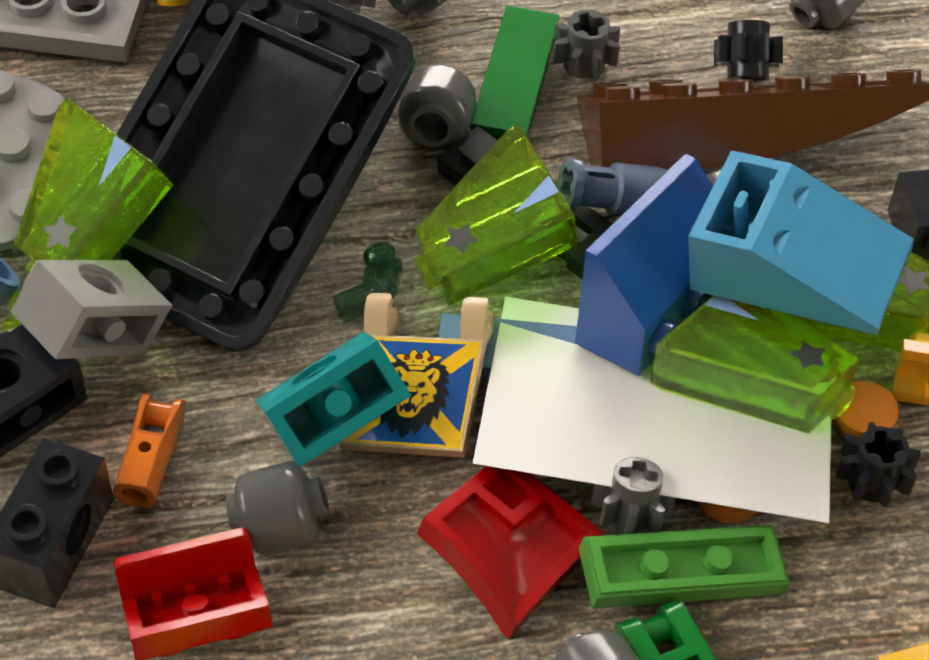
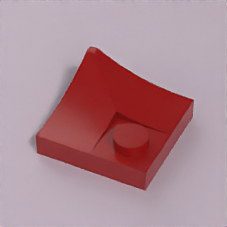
(508, 541)

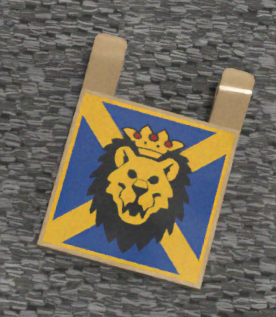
(438, 374)

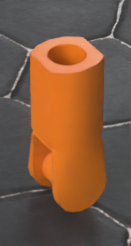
(148, 451)

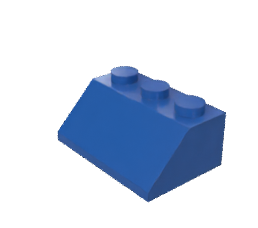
(639, 271)

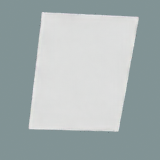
(578, 415)

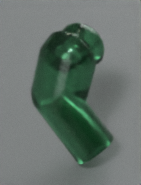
(379, 276)

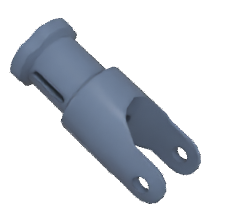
(605, 187)

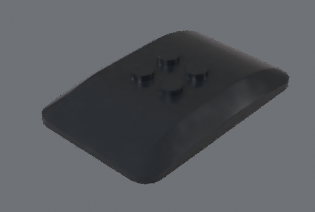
(263, 134)

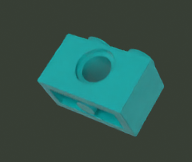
(333, 398)

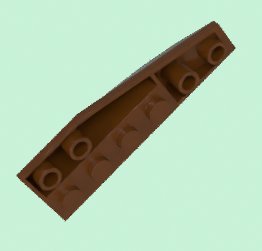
(737, 116)

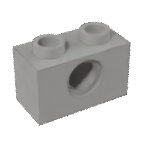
(90, 308)

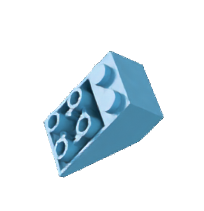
(794, 246)

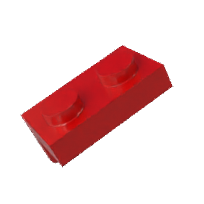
(191, 594)

